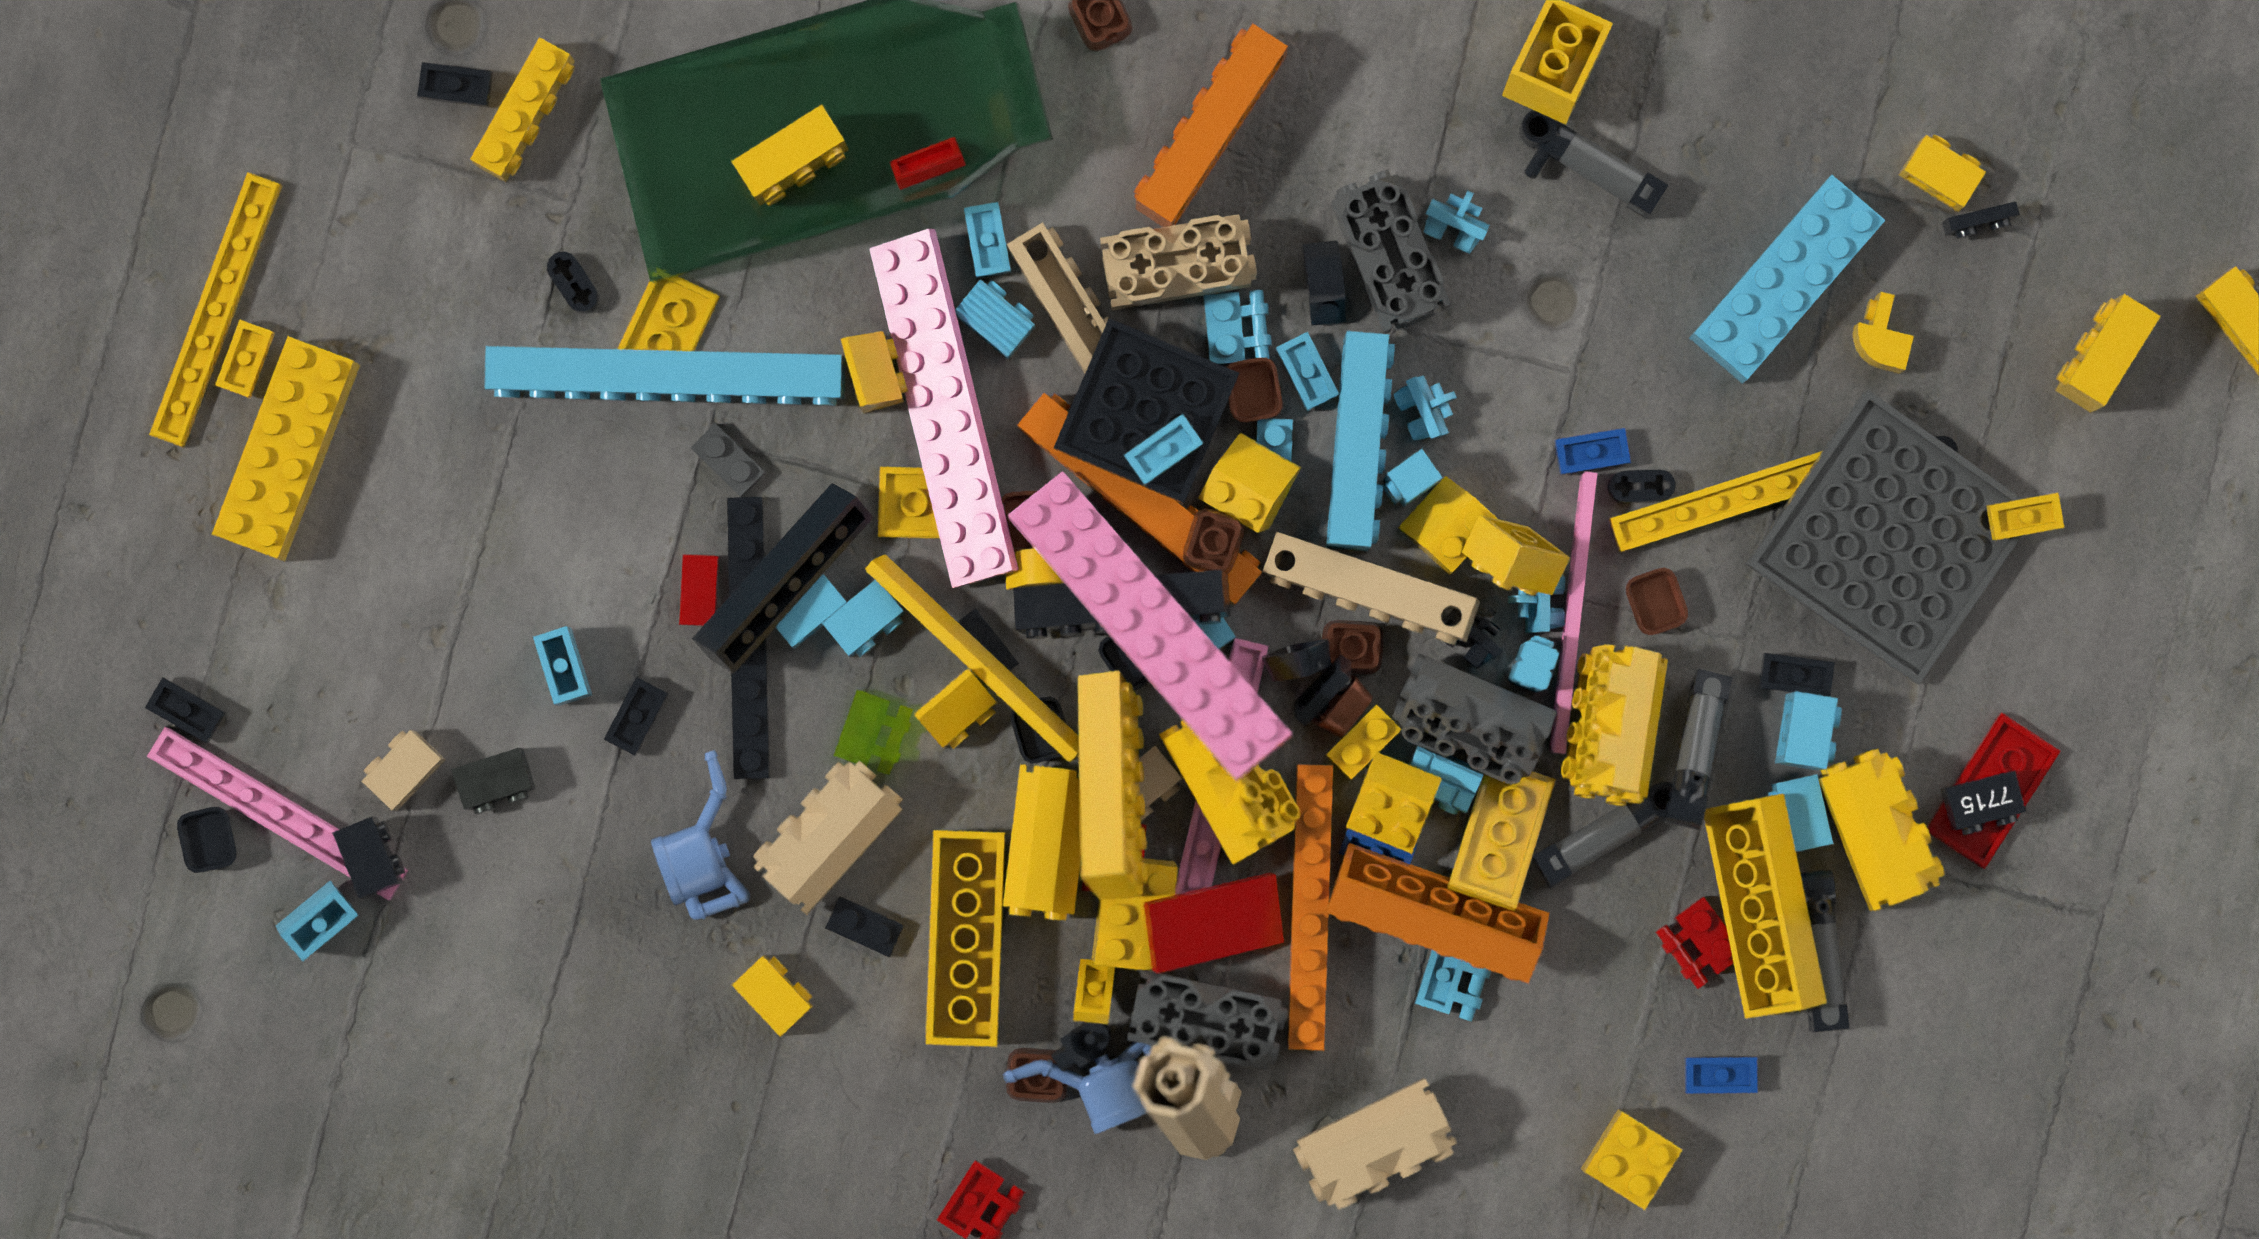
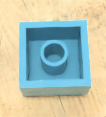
(1807, 731)

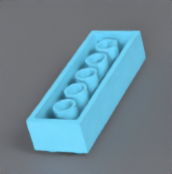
(1787, 279)
(1357, 441)

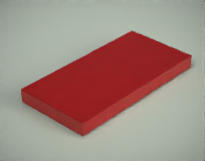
(2002, 749)
(1213, 922)

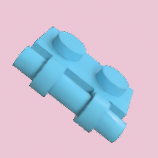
(1225, 327)
(1441, 982)

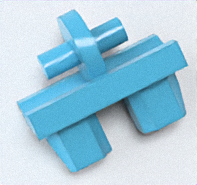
(1470, 228)
(1431, 422)
(1537, 610)

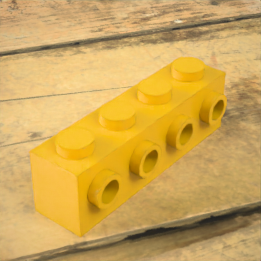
(523, 109)

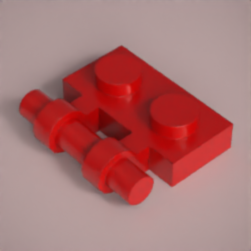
(1708, 935)
(972, 1198)

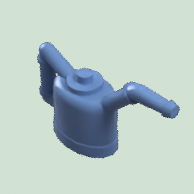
(695, 862)
(1105, 1092)

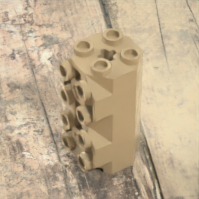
(1178, 261)
(828, 834)
(1189, 1098)
(1374, 1144)

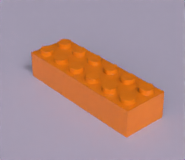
(1211, 126)
(1422, 911)

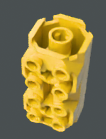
(1618, 728)
(1242, 812)
(1879, 828)
(1045, 843)

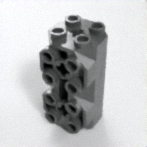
(1390, 251)
(1459, 711)
(1224, 1019)

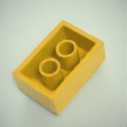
(1557, 59)
(791, 156)
(2106, 352)
(1121, 922)

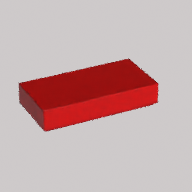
(927, 163)
(698, 589)

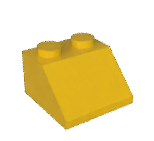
(873, 370)
(1250, 483)
(1444, 523)
(956, 709)

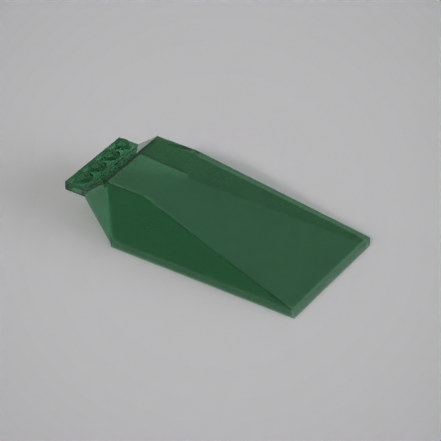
(889, 81)

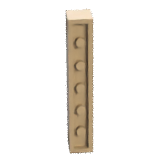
(1061, 293)
(1370, 587)

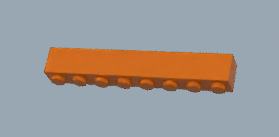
(1153, 513)
(1309, 908)

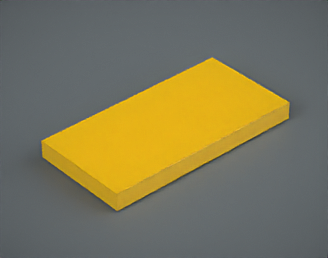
(1501, 839)

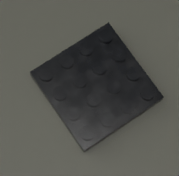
(1135, 391)

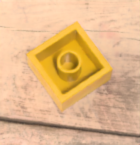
(1515, 556)
(1393, 802)
(1631, 1159)

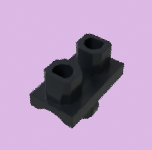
(1484, 647)
(1082, 1045)

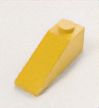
(2236, 310)

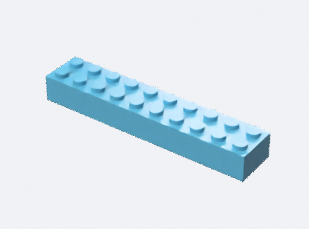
(664, 373)

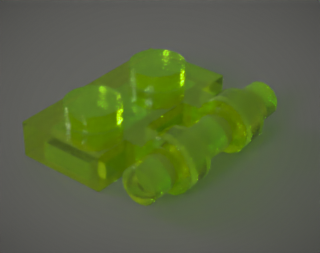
(863, 728)

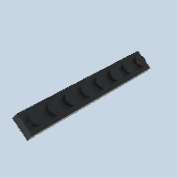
(750, 680)

